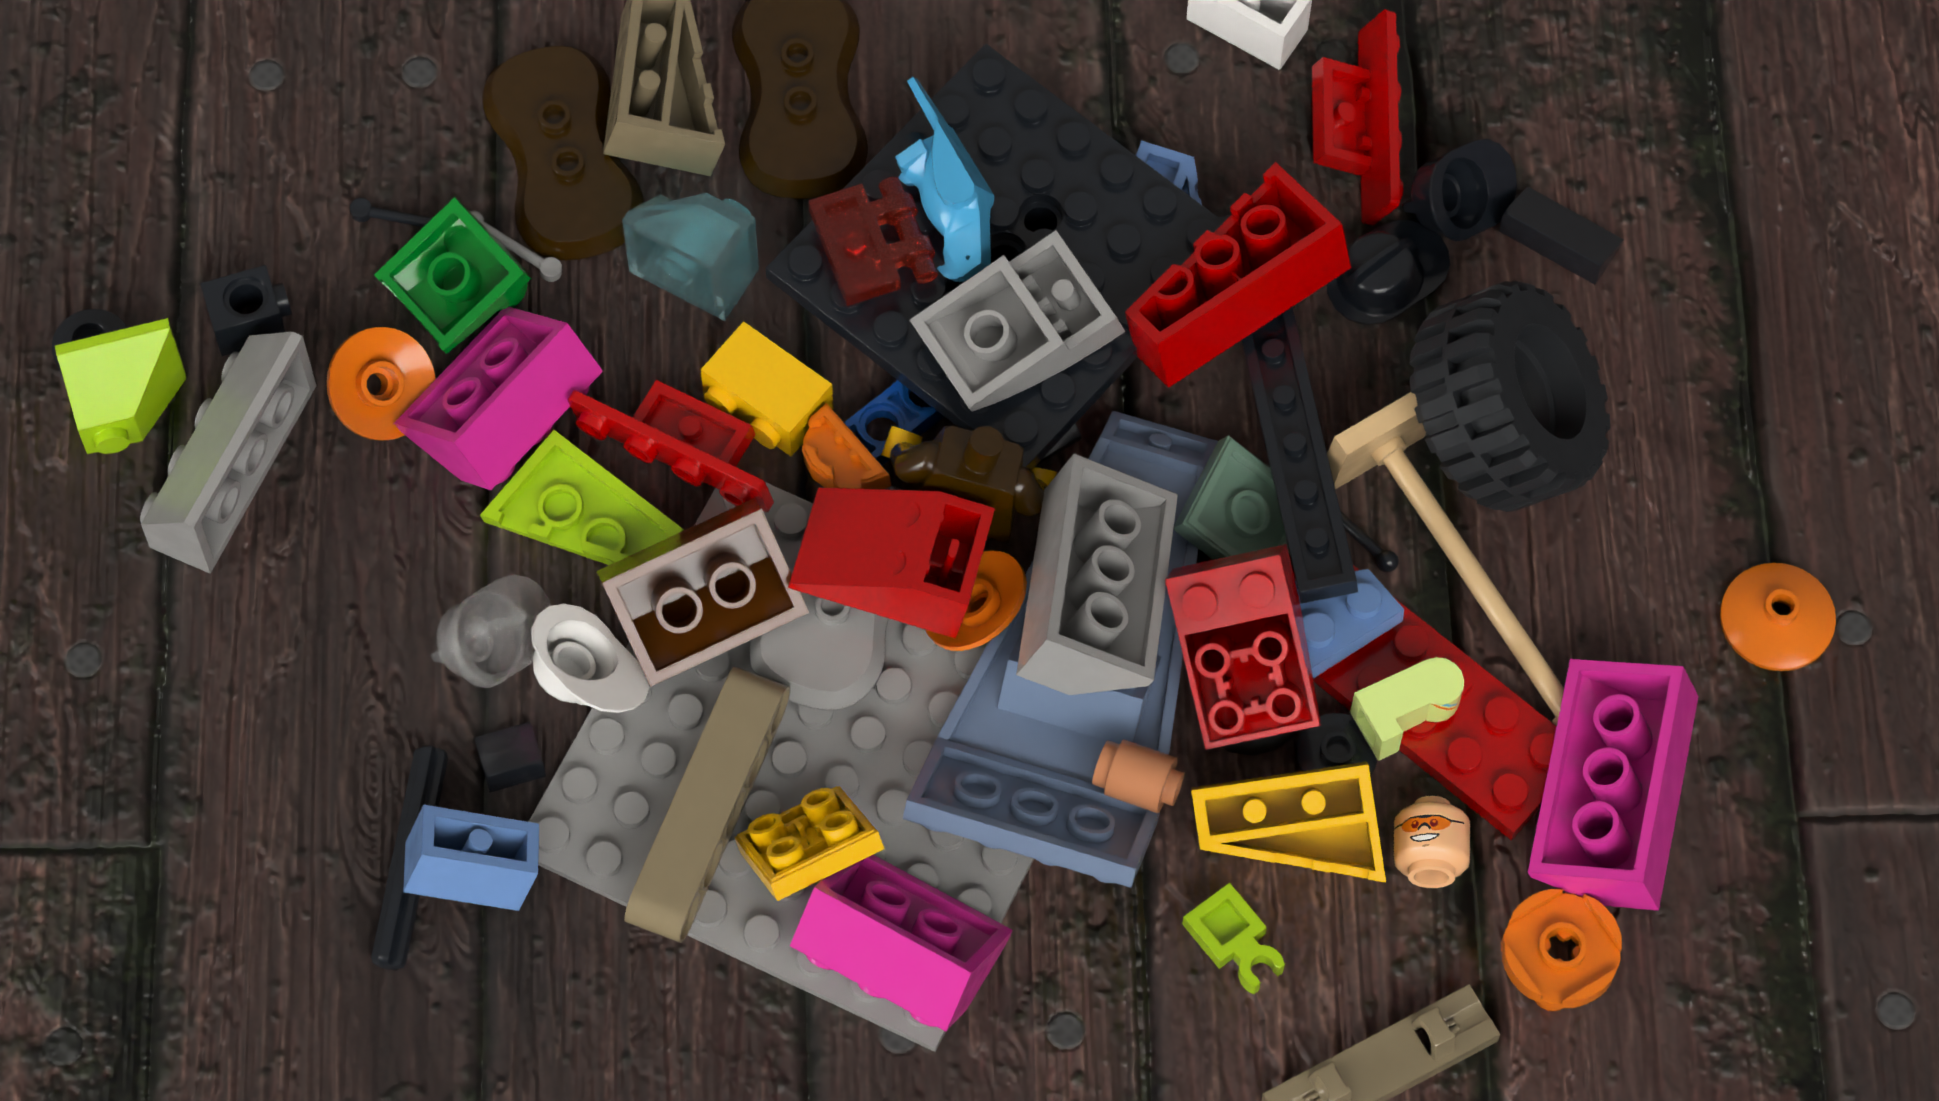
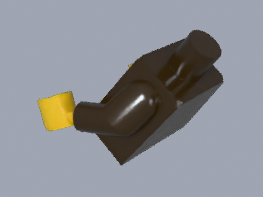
(972, 467)

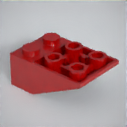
(894, 554)
(1244, 646)

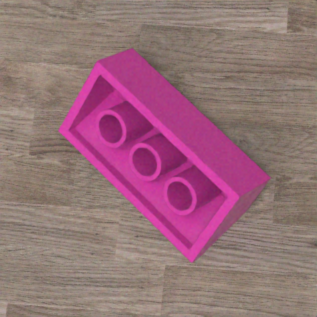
(1615, 781)

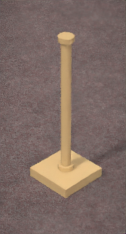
(1382, 441)

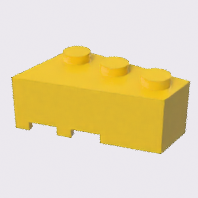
(1297, 819)

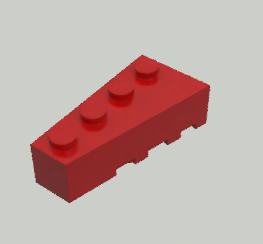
(1238, 278)

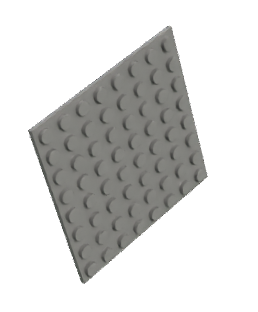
(629, 764)

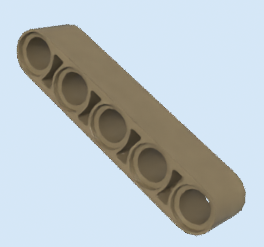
(707, 805)

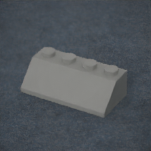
(230, 449)
(1097, 581)

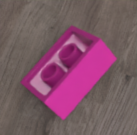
(500, 396)
(900, 939)

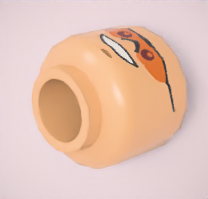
(1431, 842)

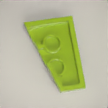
(577, 506)

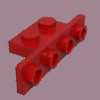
(1359, 117)
(682, 433)

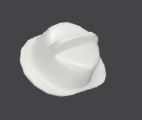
(584, 662)

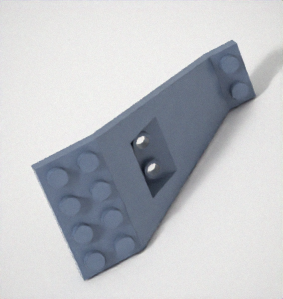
(1023, 756)

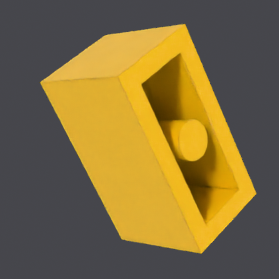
(764, 388)

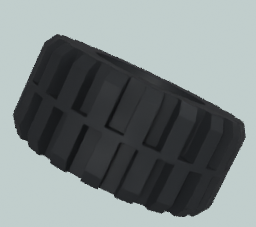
(1509, 396)

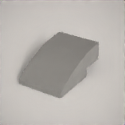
(1017, 323)

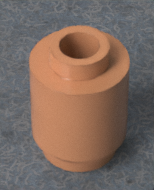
(1138, 775)

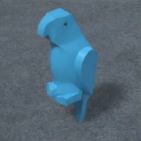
(950, 192)

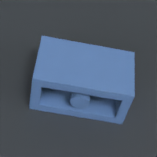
(471, 857)

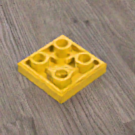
(808, 841)

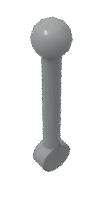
(549, 267)

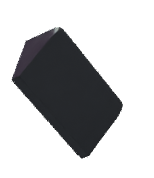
(1560, 234)

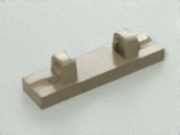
(1395, 1056)

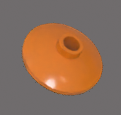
(403, 374)
(992, 605)
(1775, 639)

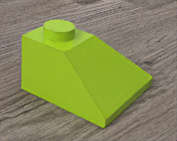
(121, 383)

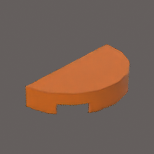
(838, 457)

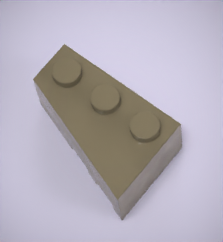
(660, 91)

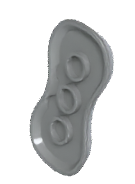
(824, 656)

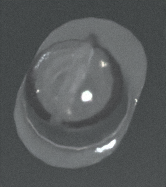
(491, 631)

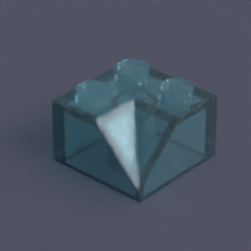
(694, 249)

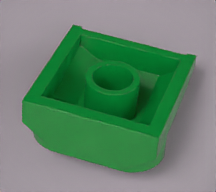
(454, 275)

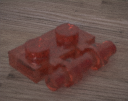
(856, 245)

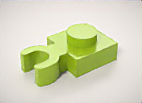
(1229, 931)

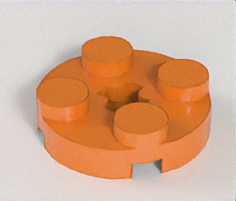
(1552, 981)

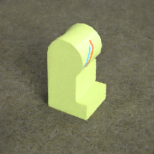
(1406, 699)

